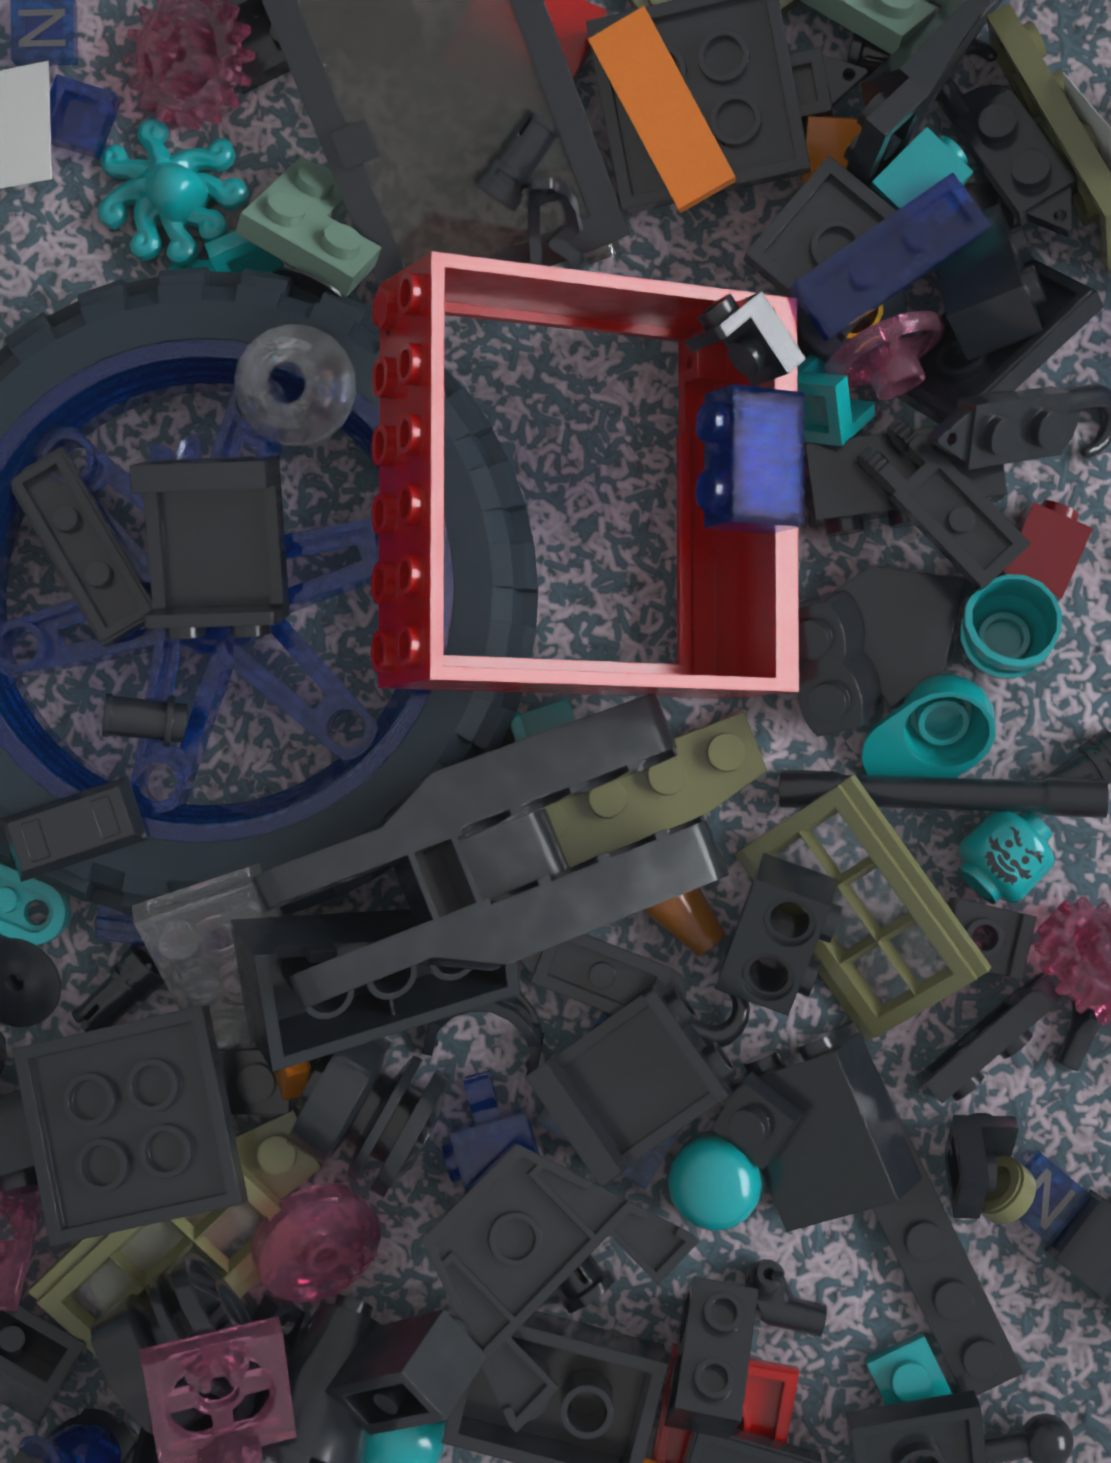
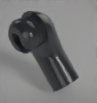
(777, 1303)

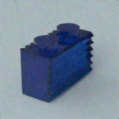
(752, 459)

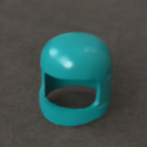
(1022, 604)
(713, 1183)

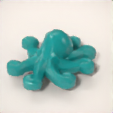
(170, 191)

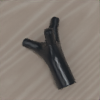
(1078, 1038)

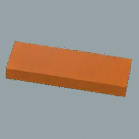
(662, 109)

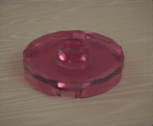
(316, 1243)

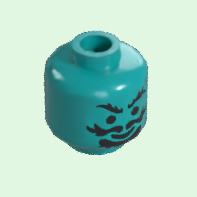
(1006, 855)

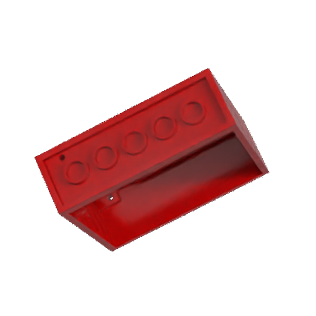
(731, 585)

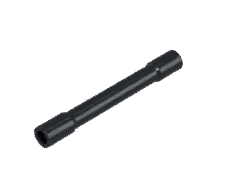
(1049, 796)

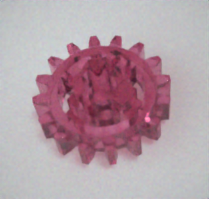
(189, 60)
(1079, 954)

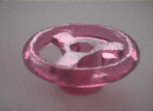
(886, 360)

